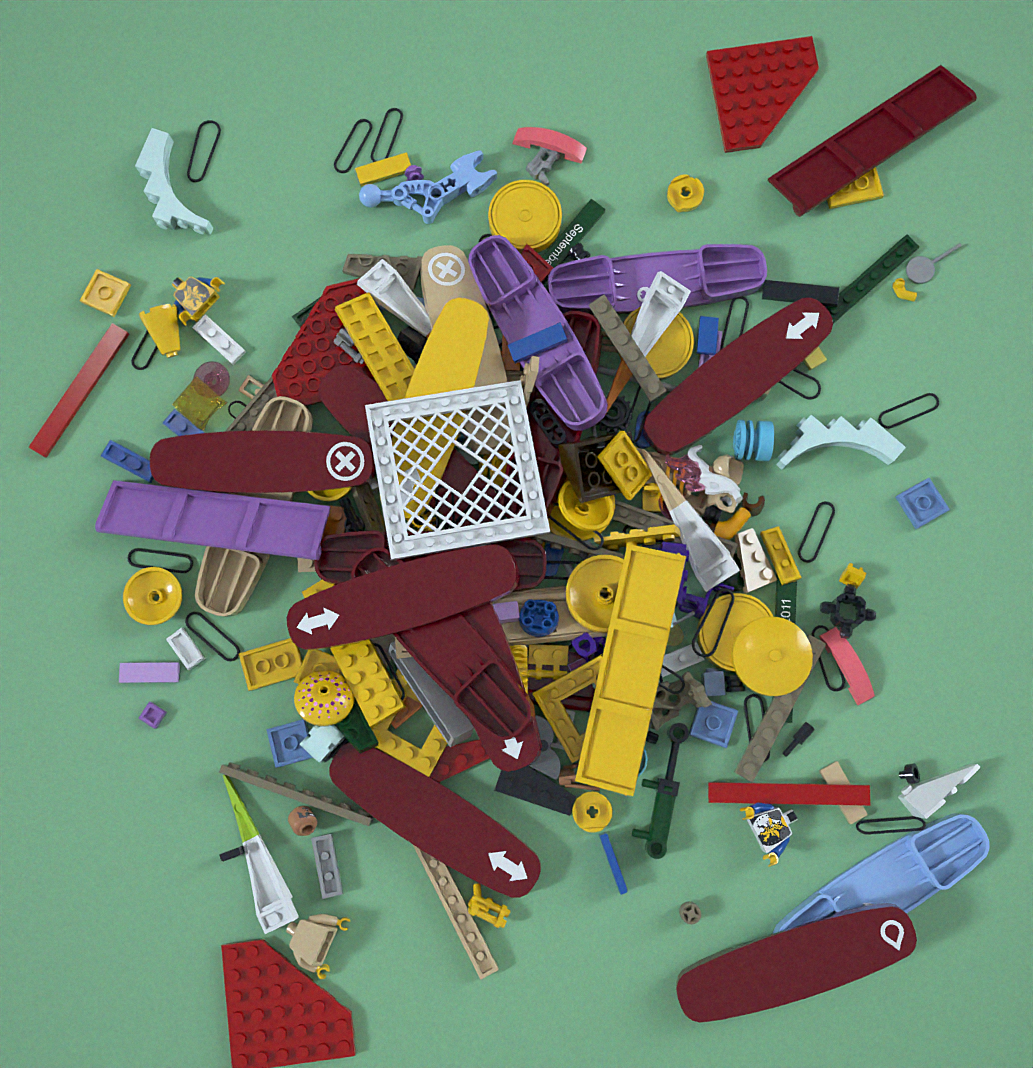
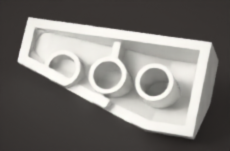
(928, 795)

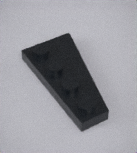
(536, 789)

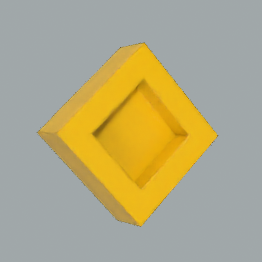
(852, 576)

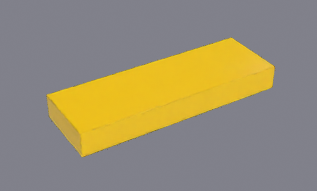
(383, 169)
(780, 555)

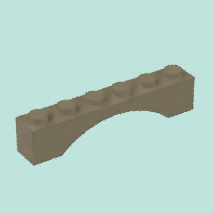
(627, 348)

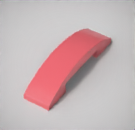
(550, 140)
(849, 664)

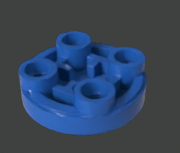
(538, 617)

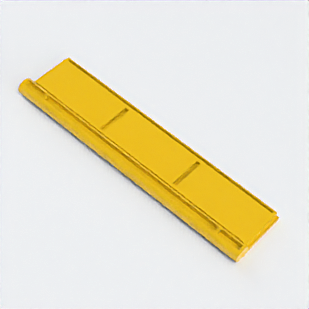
(630, 669)

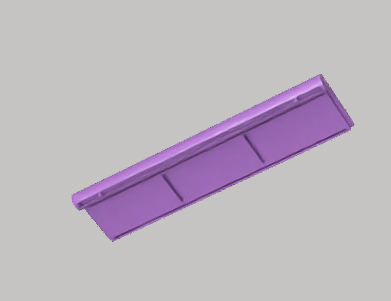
(214, 519)

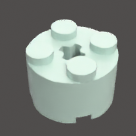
(322, 741)

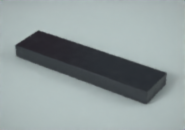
(795, 291)

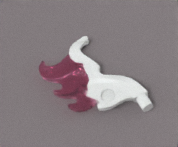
(697, 473)

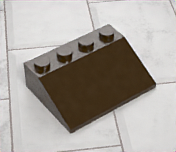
(584, 468)

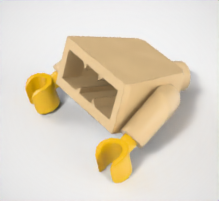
(313, 939)

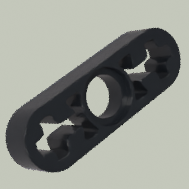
(547, 415)

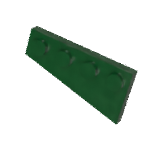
(357, 729)

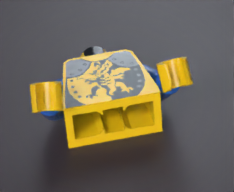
(195, 296)

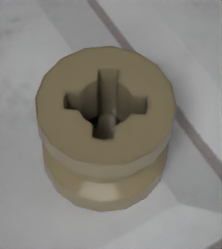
(693, 914)

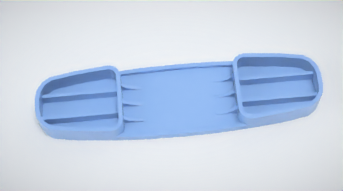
(900, 872)

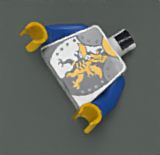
(770, 828)

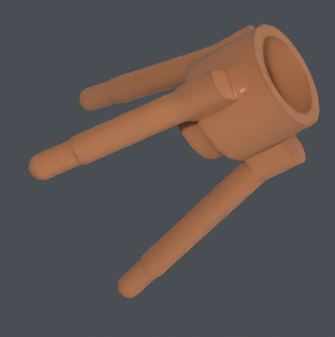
(568, 776)

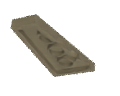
(407, 267)

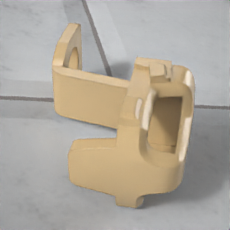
(704, 500)

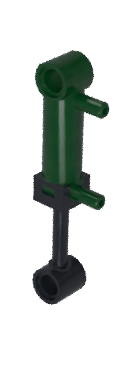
(665, 799)

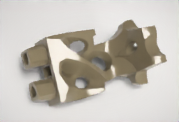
(693, 694)

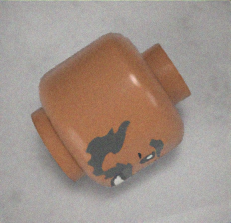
(302, 820)

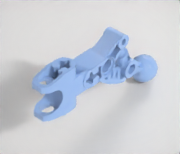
(461, 180)

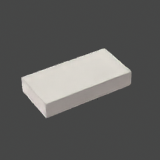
(185, 648)

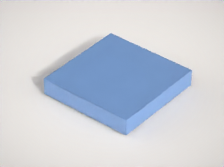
(922, 503)
(714, 724)
(286, 742)

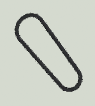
(211, 153)
(797, 392)
(723, 625)

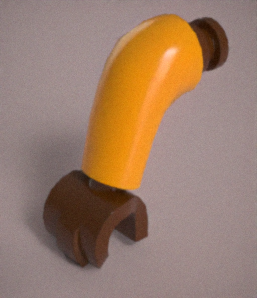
(731, 527)

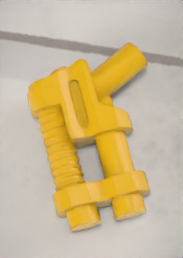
(480, 906)

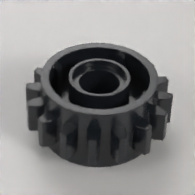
(616, 423)

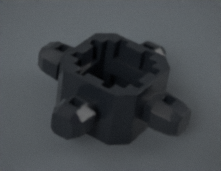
(847, 597)

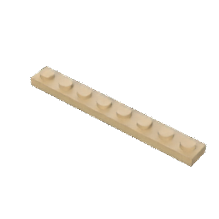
(459, 915)

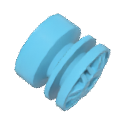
(756, 440)

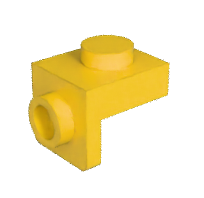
(650, 498)

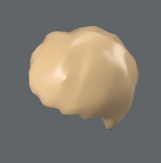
(729, 467)

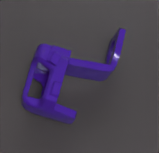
(701, 603)
(590, 647)

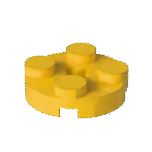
(689, 184)
(600, 819)

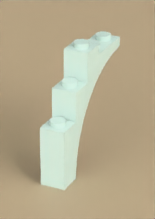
(154, 165)
(866, 437)

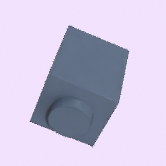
(713, 682)

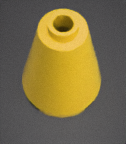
(163, 328)

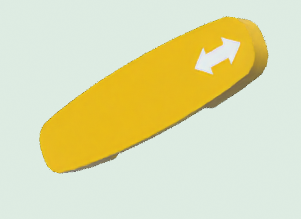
(445, 365)

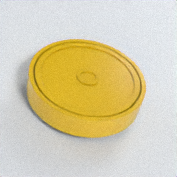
(526, 214)
(671, 349)
(743, 611)

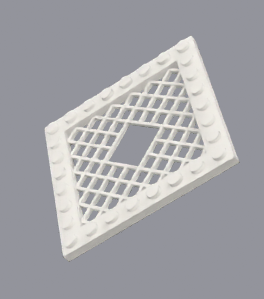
(454, 402)

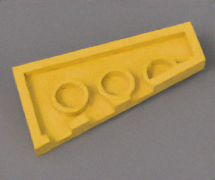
(638, 536)

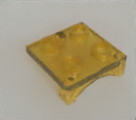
(198, 403)

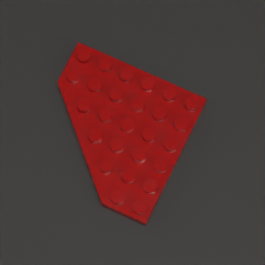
(758, 87)
(314, 350)
(279, 1011)

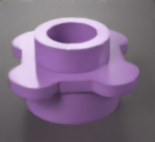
(414, 173)

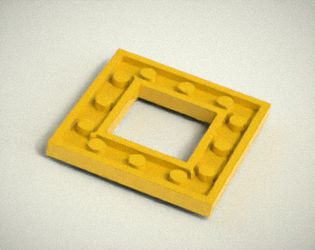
(550, 702)
(422, 759)

